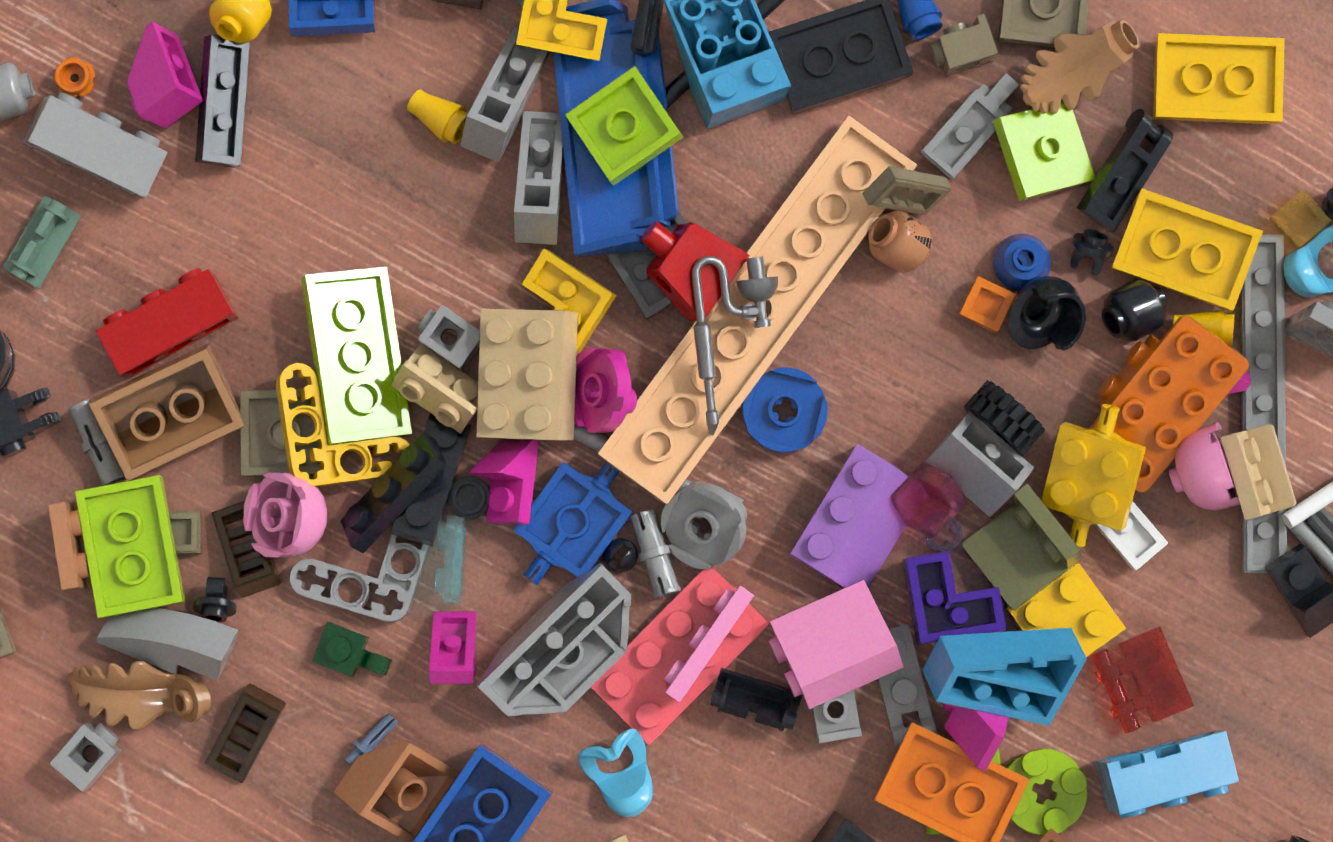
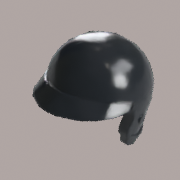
(1047, 313)

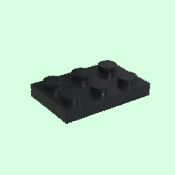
(841, 53)

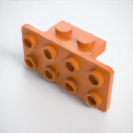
(1170, 391)

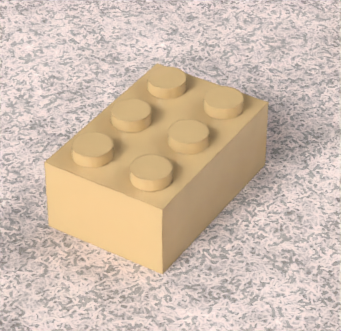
(527, 374)

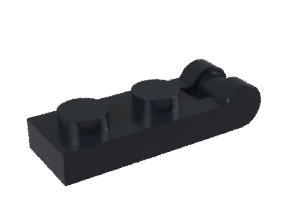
(1125, 171)

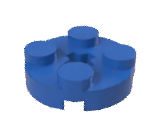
(797, 431)

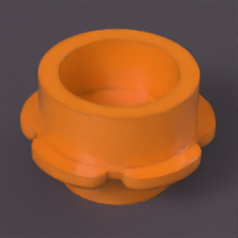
(67, 69)

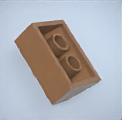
(167, 412)

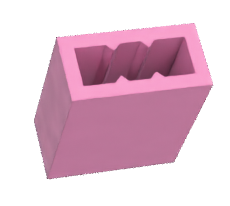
(834, 645)

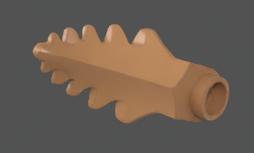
(1078, 66)
(138, 694)

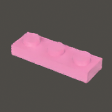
(707, 641)

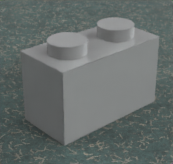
(980, 464)

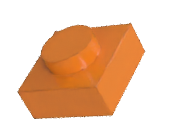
(987, 304)

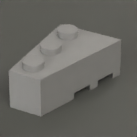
(95, 144)

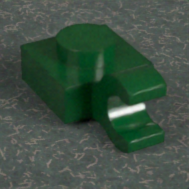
(345, 651)

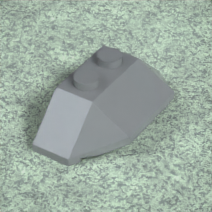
(561, 647)

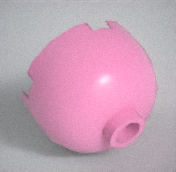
(1204, 470)
(284, 515)

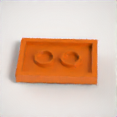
(946, 791)

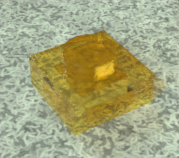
(1299, 219)

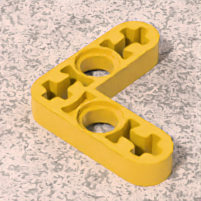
(326, 455)

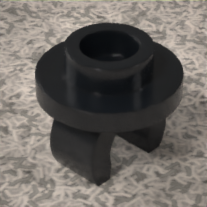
(1091, 244)
(215, 604)

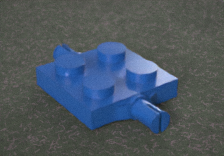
(573, 521)

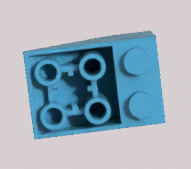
(727, 57)

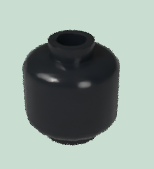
(1134, 310)

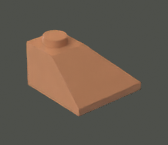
(397, 787)

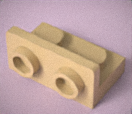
(438, 388)
(1258, 471)

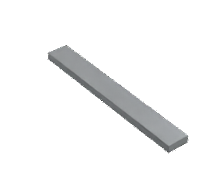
(1264, 400)

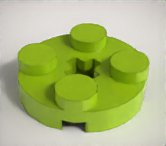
(1067, 783)

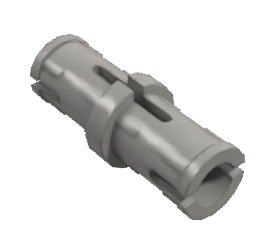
(96, 444)
(654, 553)

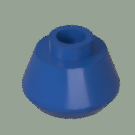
(1017, 248)

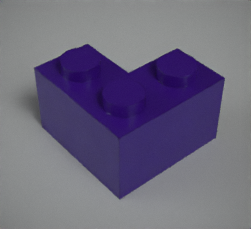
(938, 608)

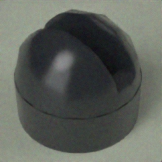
(629, 559)

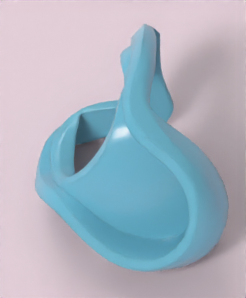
(1303, 270)
(629, 789)

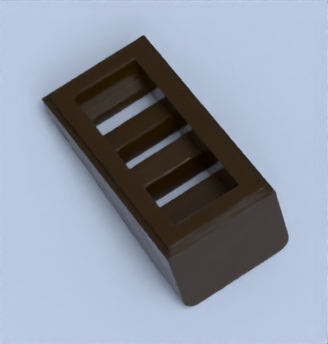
(256, 581)
(262, 701)

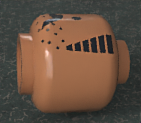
(899, 241)

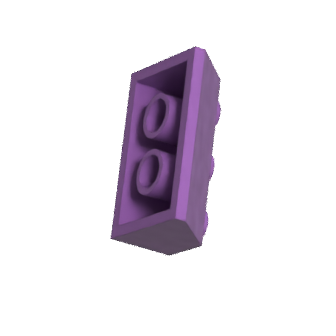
(853, 522)

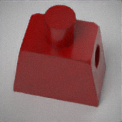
(676, 257)

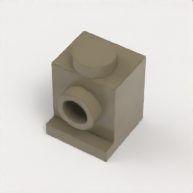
(964, 46)

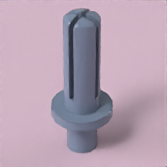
(372, 739)

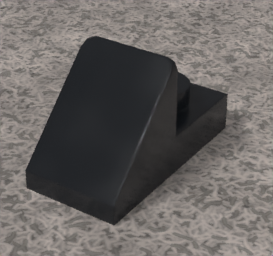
(1303, 589)

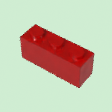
(166, 322)

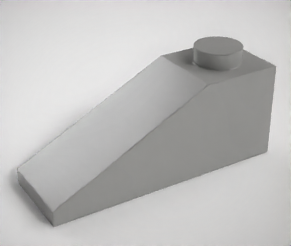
(502, 99)
(539, 179)

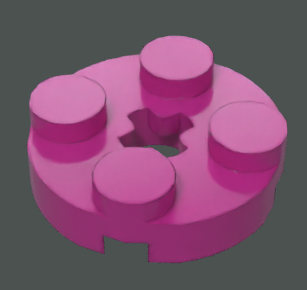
(607, 373)

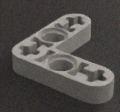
(387, 581)

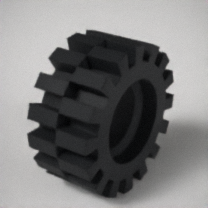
(1005, 417)

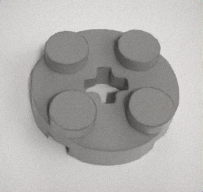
(722, 512)

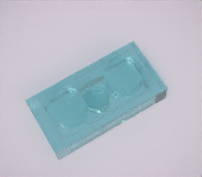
(450, 578)

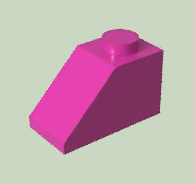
(162, 78)
(975, 732)

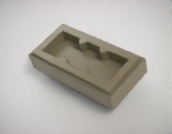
(907, 190)

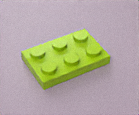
(129, 546)

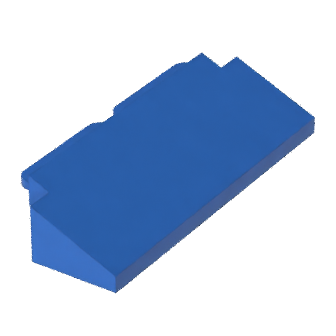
(605, 215)

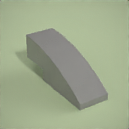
(171, 640)

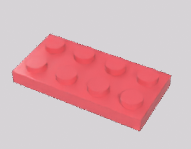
(636, 681)

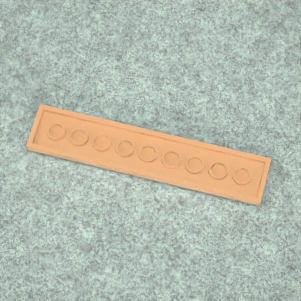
(806, 250)

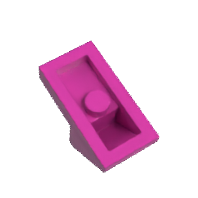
(512, 477)
(453, 648)

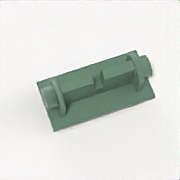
(42, 241)

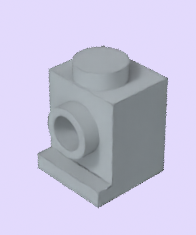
(433, 327)
(838, 728)
(72, 760)

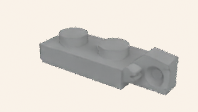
(969, 128)

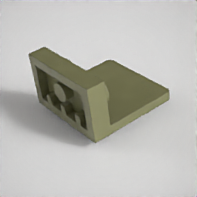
(1022, 549)

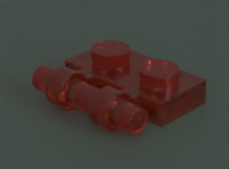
(1155, 676)

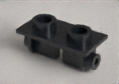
(740, 693)

